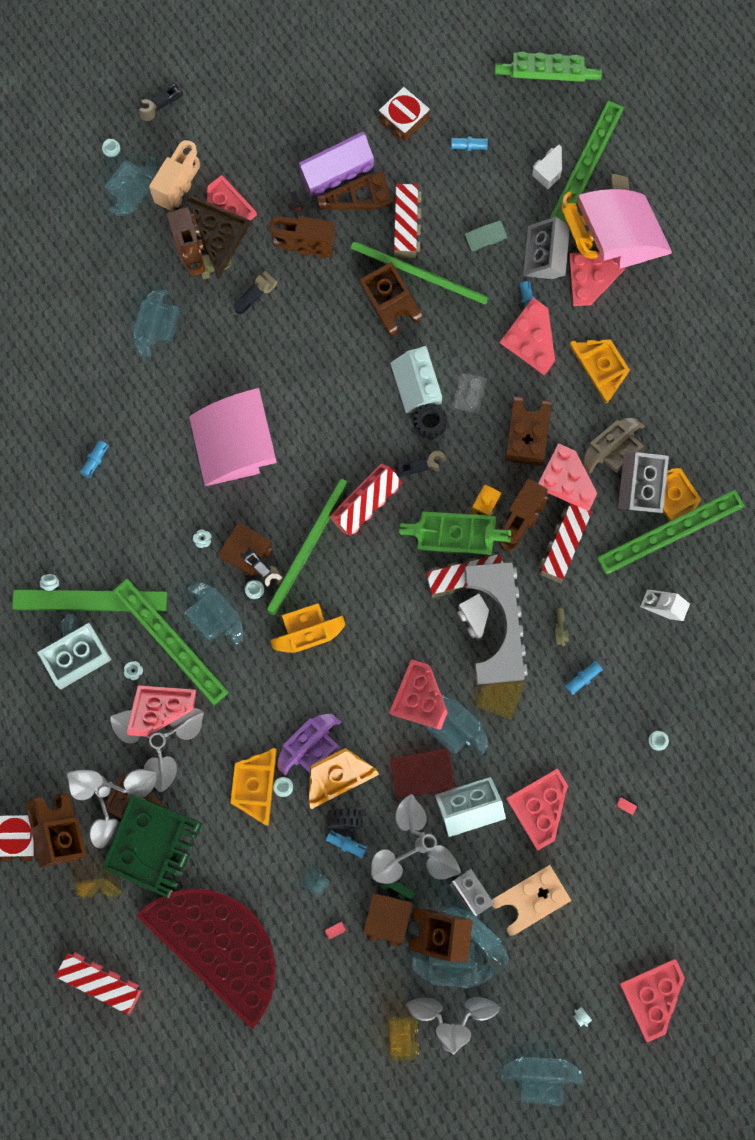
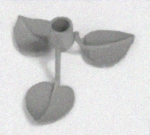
(185, 727)
(86, 782)
(441, 863)
(452, 1035)

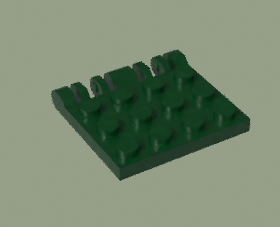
(148, 845)

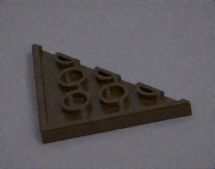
(219, 231)

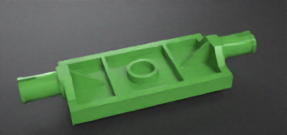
(548, 67)
(456, 533)

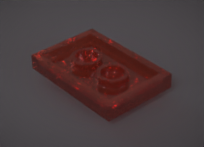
(422, 773)

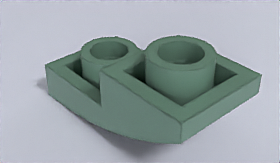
(486, 235)

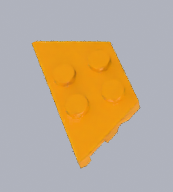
(602, 365)
(679, 495)
(337, 775)
(254, 785)

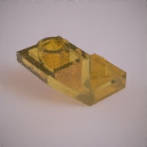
(90, 887)

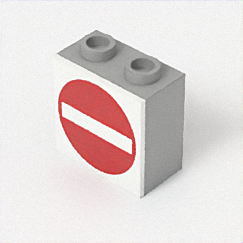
(471, 893)

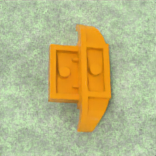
(577, 227)
(307, 629)

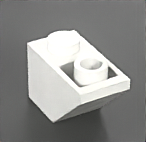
(549, 169)
(665, 604)
(475, 614)

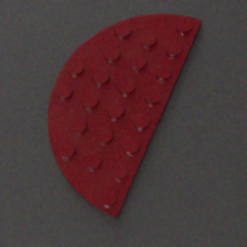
(220, 945)

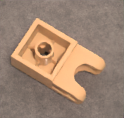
(175, 177)
(528, 904)

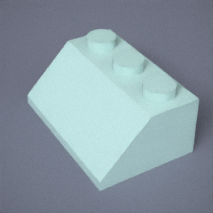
(416, 379)
(74, 656)
(470, 806)

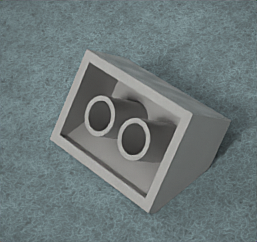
(546, 249)
(643, 482)

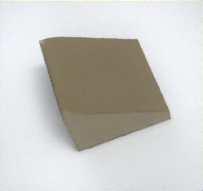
(619, 182)

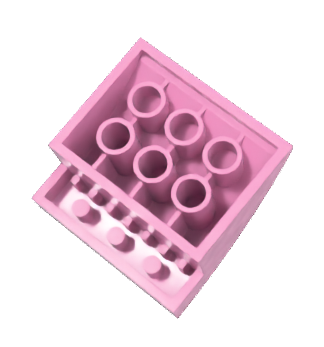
(623, 226)
(232, 438)

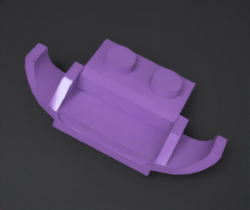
(309, 744)

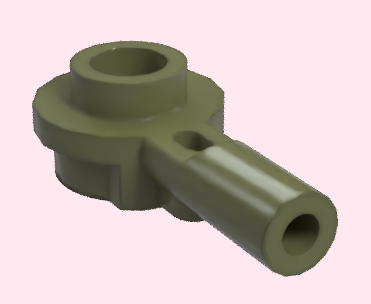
(562, 635)

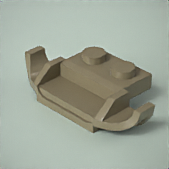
(612, 444)

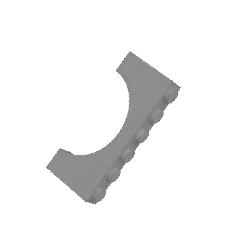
(498, 582)

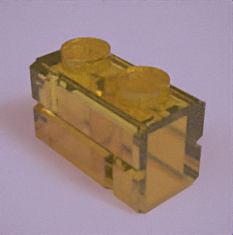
(402, 1038)

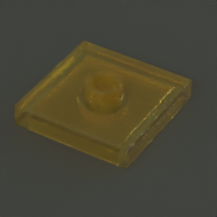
(500, 698)

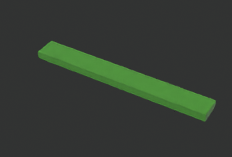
(590, 155)
(420, 272)
(670, 532)
(307, 547)
(80, 600)
(170, 641)

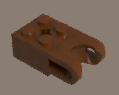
(305, 235)
(187, 239)
(389, 303)
(528, 427)
(524, 512)
(55, 832)
(442, 935)

